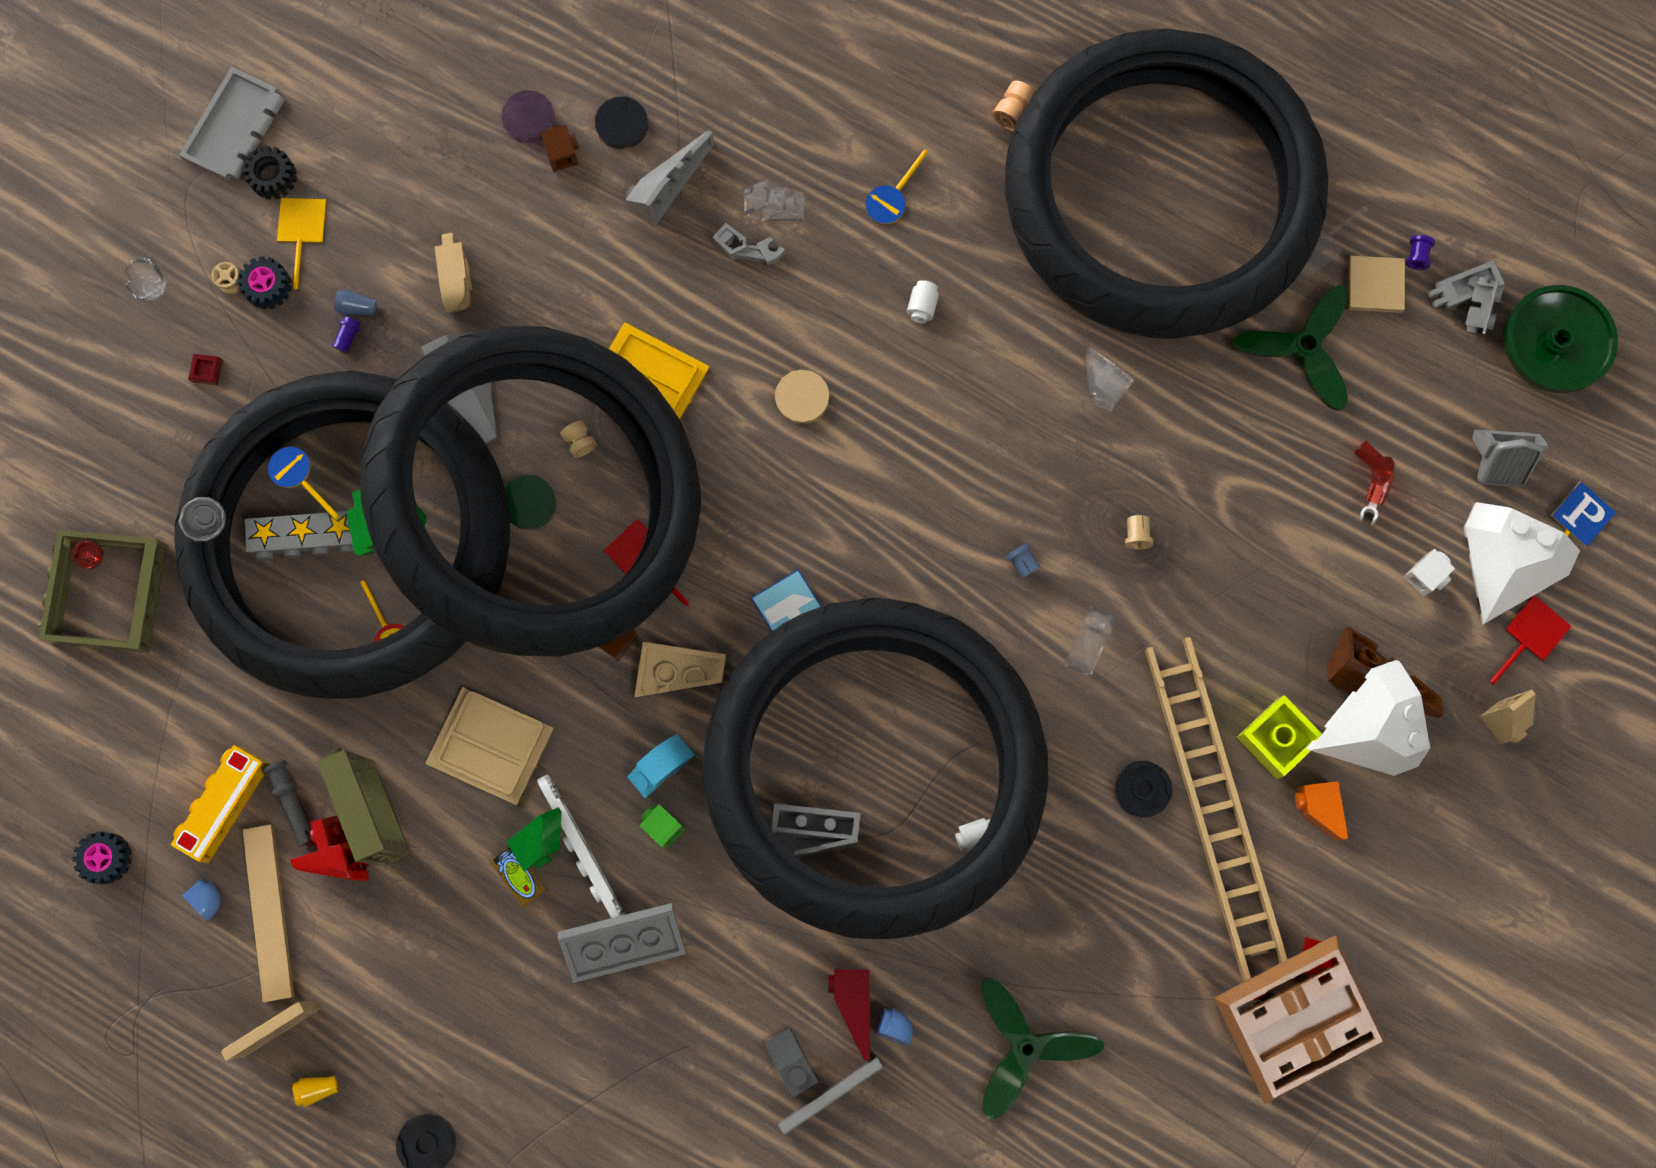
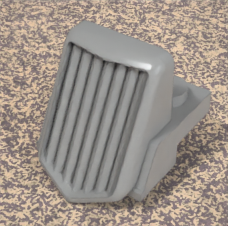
(1507, 456)

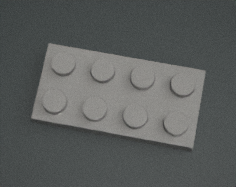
(621, 943)

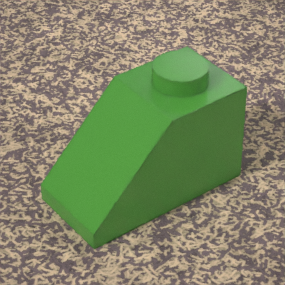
(661, 826)

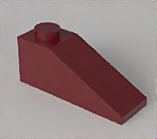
(853, 1000)

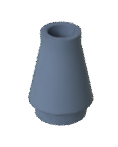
(352, 303)

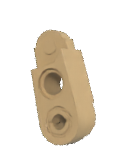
(453, 274)

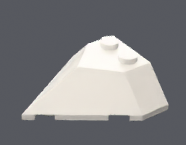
(1513, 557)
(1379, 724)

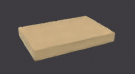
(270, 1030)

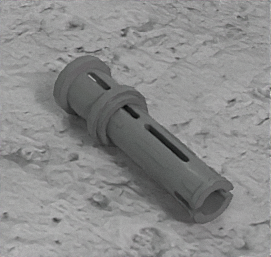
(285, 790)

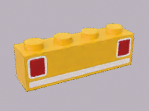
(219, 804)

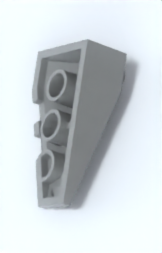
(473, 404)

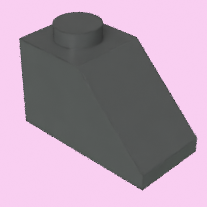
(791, 1062)

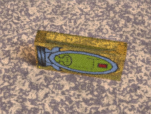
(522, 884)

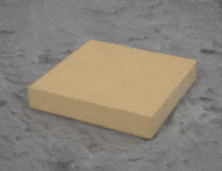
(1376, 284)

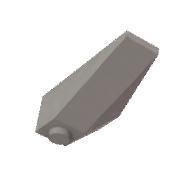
(663, 184)

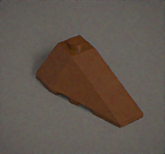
(1357, 656)

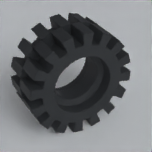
(263, 160)

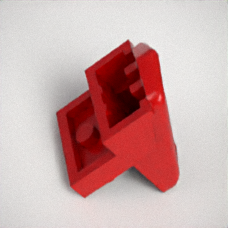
(333, 853)

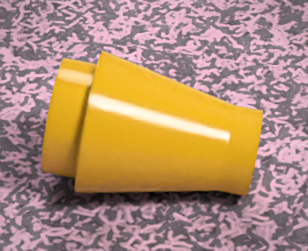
(313, 1089)

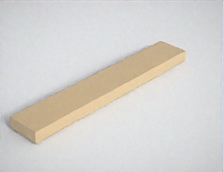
(268, 913)

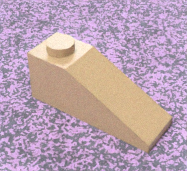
(1511, 717)

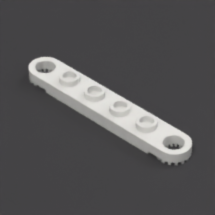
(575, 841)

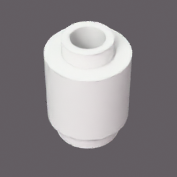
(923, 301)
(971, 833)

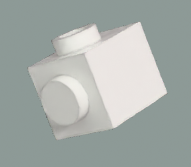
(1430, 573)

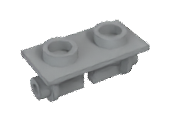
(1487, 295)

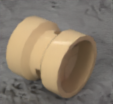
(578, 438)

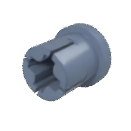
(1023, 560)

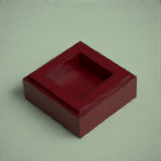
(205, 369)

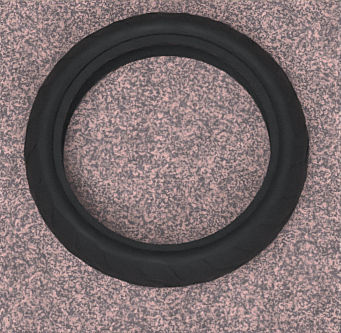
(1203, 65)
(226, 469)
(447, 594)
(906, 630)

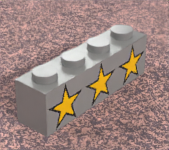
(297, 534)

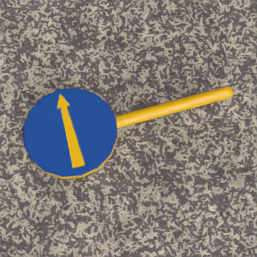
(887, 203)
(291, 468)

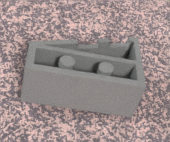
(814, 830)

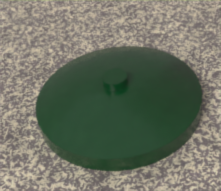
(1560, 339)

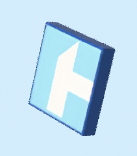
(785, 600)

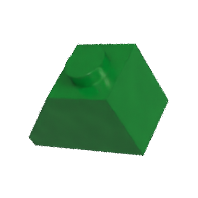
(537, 840)

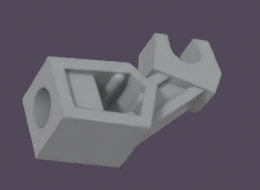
(759, 253)

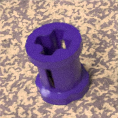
(1420, 252)

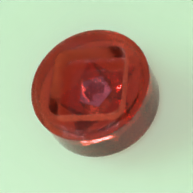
(87, 554)

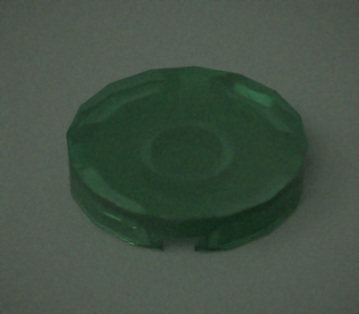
(530, 502)

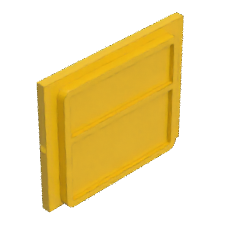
(666, 367)

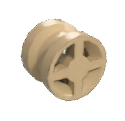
(222, 273)

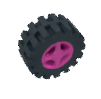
(255, 279)
(92, 855)

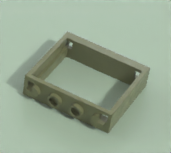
(146, 598)
(363, 808)

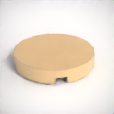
(802, 396)

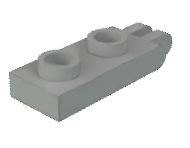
(1460, 287)

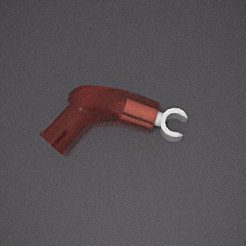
(1382, 477)

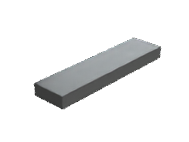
(830, 1095)

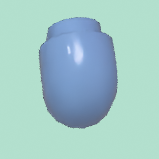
(204, 898)
(894, 1027)

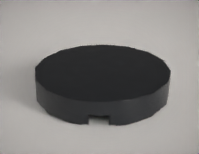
(621, 122)
(1143, 789)
(426, 1142)

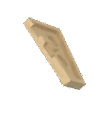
(676, 668)

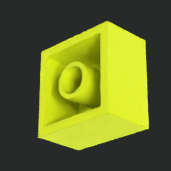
(1279, 737)

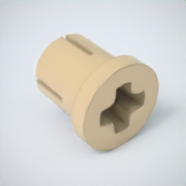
(1138, 533)

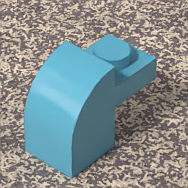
(660, 764)

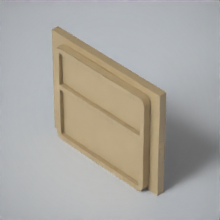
(489, 746)

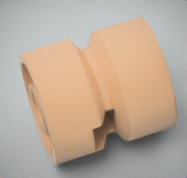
(1011, 107)

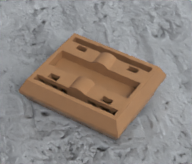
(1300, 1021)

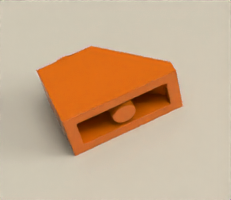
(1323, 808)

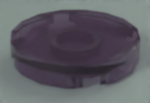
(527, 116)

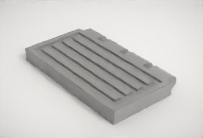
(230, 125)

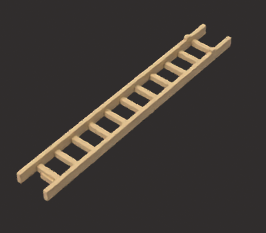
(1234, 802)

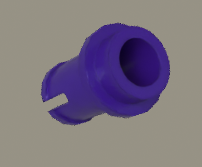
(346, 334)

